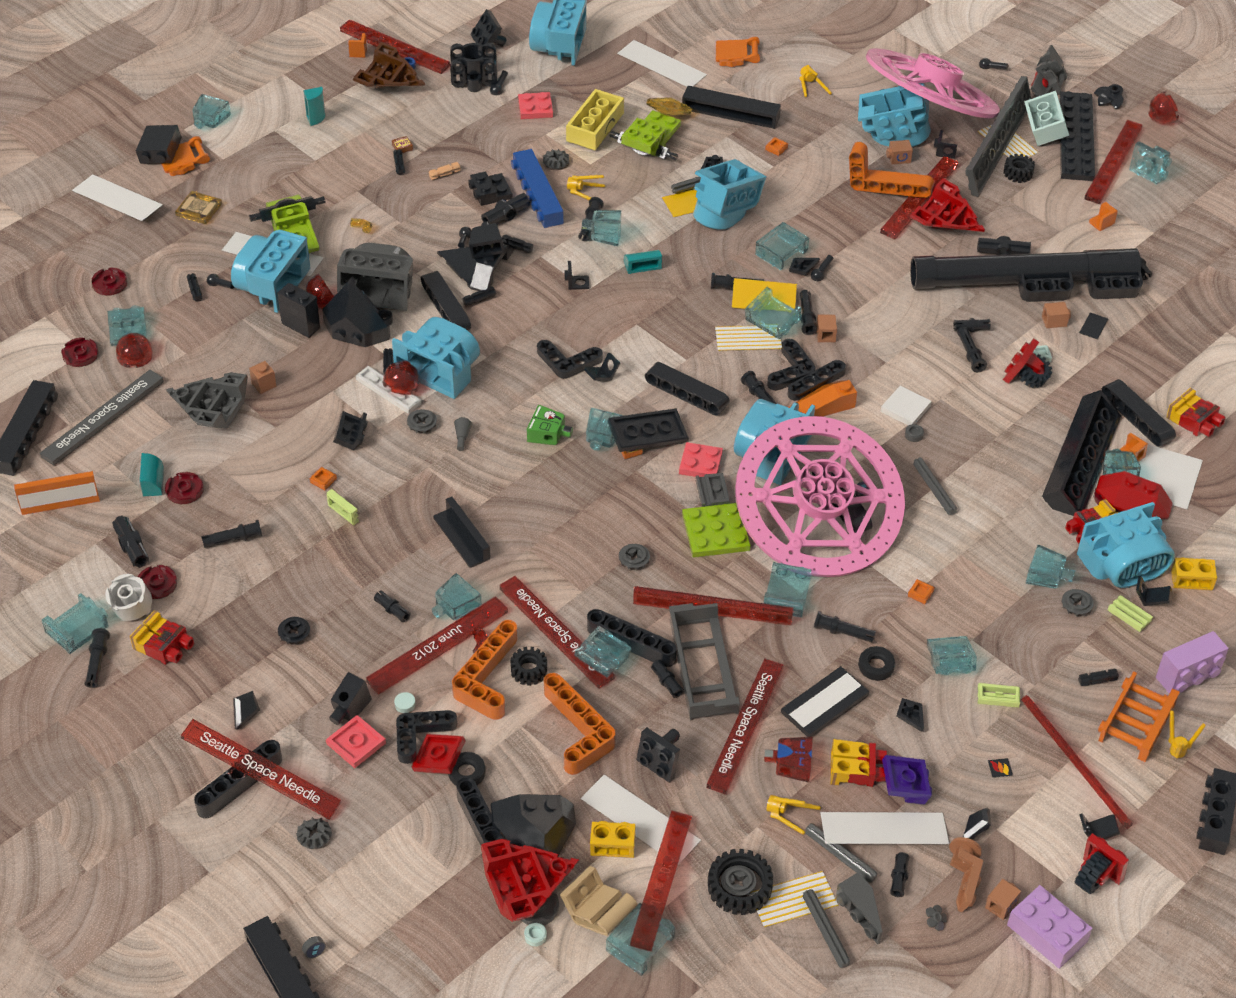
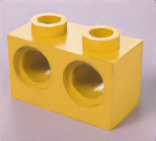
(1194, 573)
(612, 844)

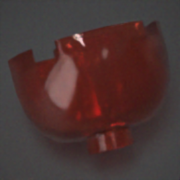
(1163, 109)
(318, 288)
(133, 350)
(401, 378)

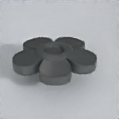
(936, 918)

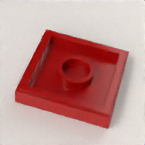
(438, 754)

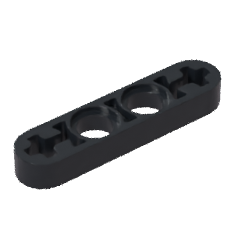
(833, 370)

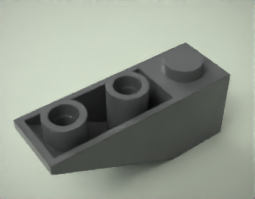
(859, 900)

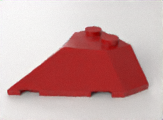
(947, 210)
(522, 876)

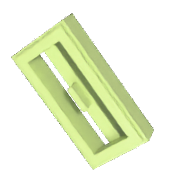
(342, 507)
(1131, 611)
(998, 697)

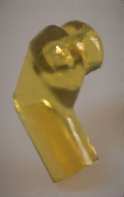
(364, 224)

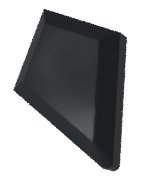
(711, 161)
(803, 265)
(244, 708)
(911, 713)
(977, 823)

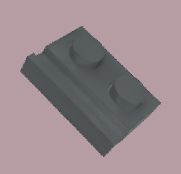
(712, 489)

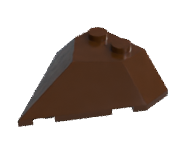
(388, 70)

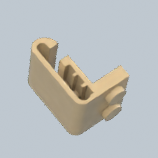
(595, 904)

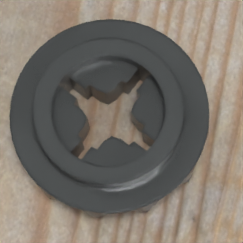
(551, 162)
(421, 415)
(629, 551)
(1074, 596)
(317, 839)
(739, 873)

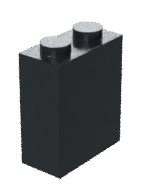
(158, 144)
(298, 310)

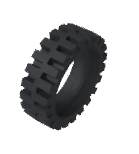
(740, 903)

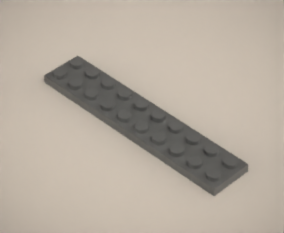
(998, 137)

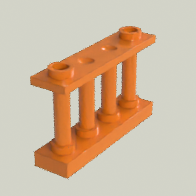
(1152, 730)

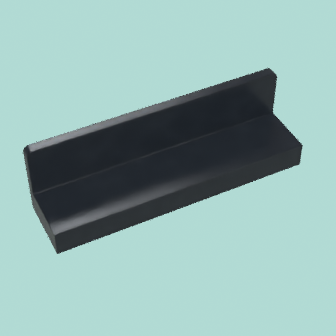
(463, 534)

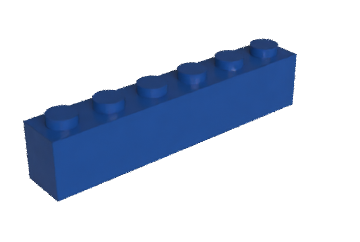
(537, 188)

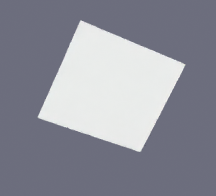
(1173, 471)

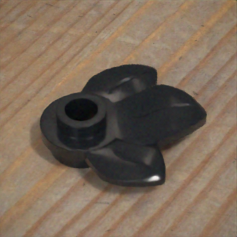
(1111, 95)

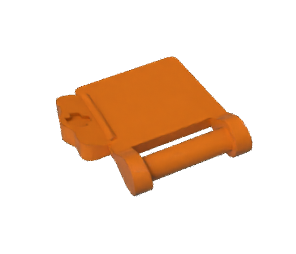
(734, 52)
(185, 159)

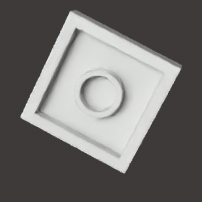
(906, 406)

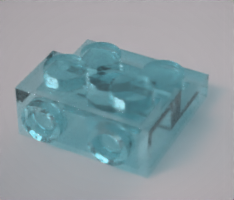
(1150, 162)
(125, 322)
(603, 651)
(952, 655)

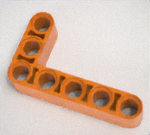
(885, 181)
(467, 683)
(582, 716)

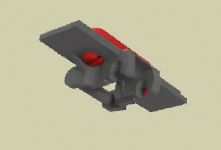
(1048, 70)

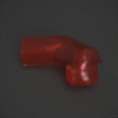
(479, 636)

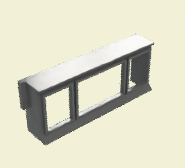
(689, 614)

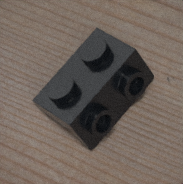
(350, 430)

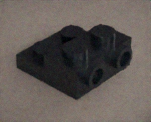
(489, 188)

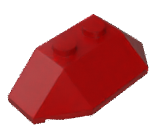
(1130, 491)

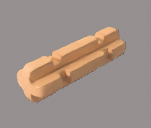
(444, 170)

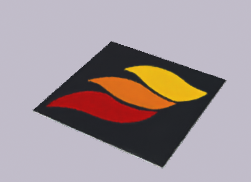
(1000, 767)

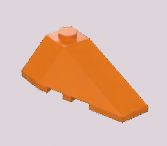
(830, 399)

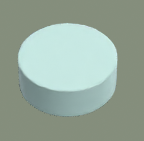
(404, 702)
(535, 934)

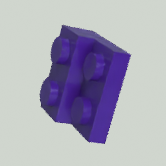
(907, 779)

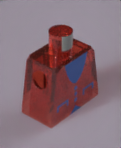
(792, 758)

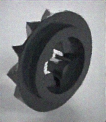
(294, 623)

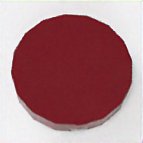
(109, 281)
(79, 352)
(184, 488)
(159, 580)

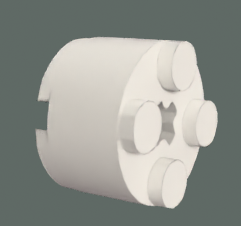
(129, 597)

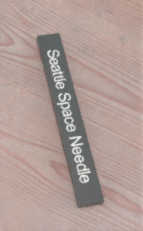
(101, 417)

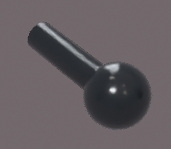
(985, 63)
(496, 89)
(464, 233)
(818, 274)
(214, 280)

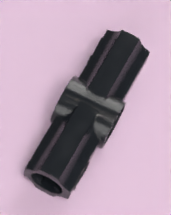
(506, 209)
(1002, 246)
(130, 541)

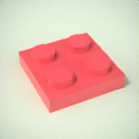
(535, 105)
(700, 460)
(355, 741)

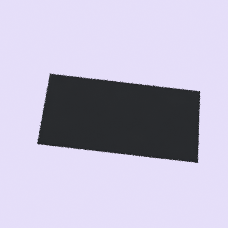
(1093, 325)

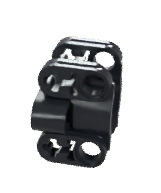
(473, 65)

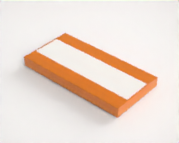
(56, 493)

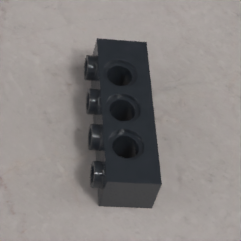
(1218, 811)

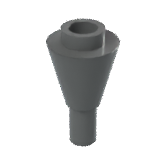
(462, 429)

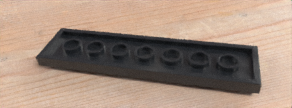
(1077, 149)

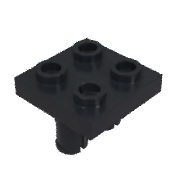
(488, 30)
(659, 752)

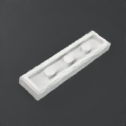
(373, 380)

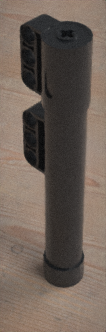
(1046, 275)

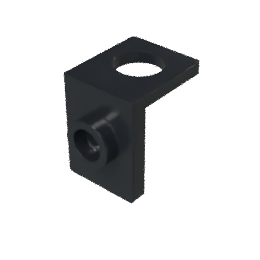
(940, 147)
(572, 279)
(603, 373)
(1153, 596)
(1103, 827)

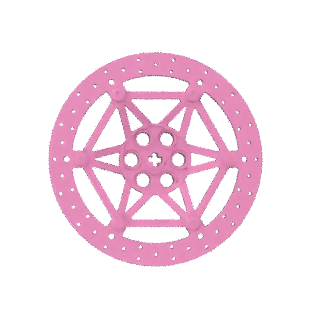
(938, 72)
(815, 484)

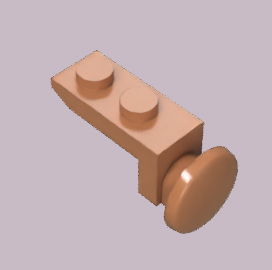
(966, 859)

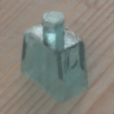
(210, 111)
(604, 226)
(598, 430)
(1119, 461)
(1048, 568)
(456, 598)

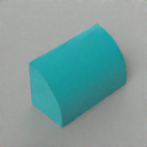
(314, 105)
(643, 261)
(151, 475)

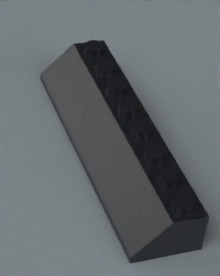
(1082, 454)

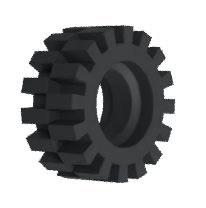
(1019, 168)
(528, 675)

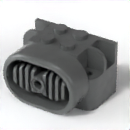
(380, 272)

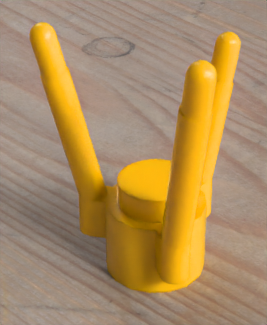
(809, 75)
(576, 183)
(1179, 744)
(778, 805)

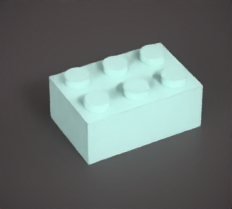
(1046, 118)

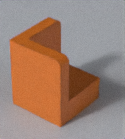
(358, 48)
(1105, 218)
(1136, 446)

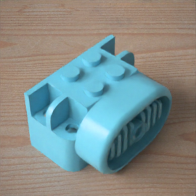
(558, 28)
(895, 115)
(726, 193)
(270, 264)
(440, 354)
(759, 419)
(1126, 547)

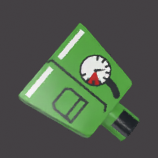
(547, 426)

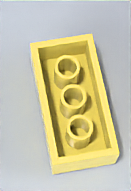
(595, 119)

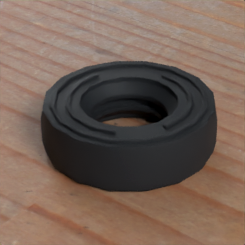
(876, 673)
(471, 759)

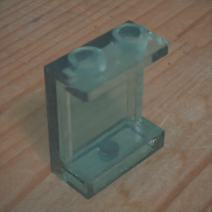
(781, 244)
(772, 314)
(788, 587)
(76, 624)
(619, 942)

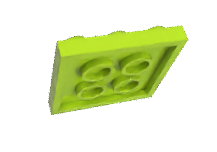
(715, 530)

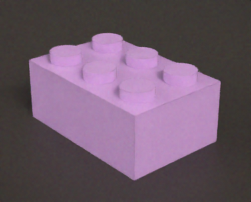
(1192, 662)
(1049, 926)

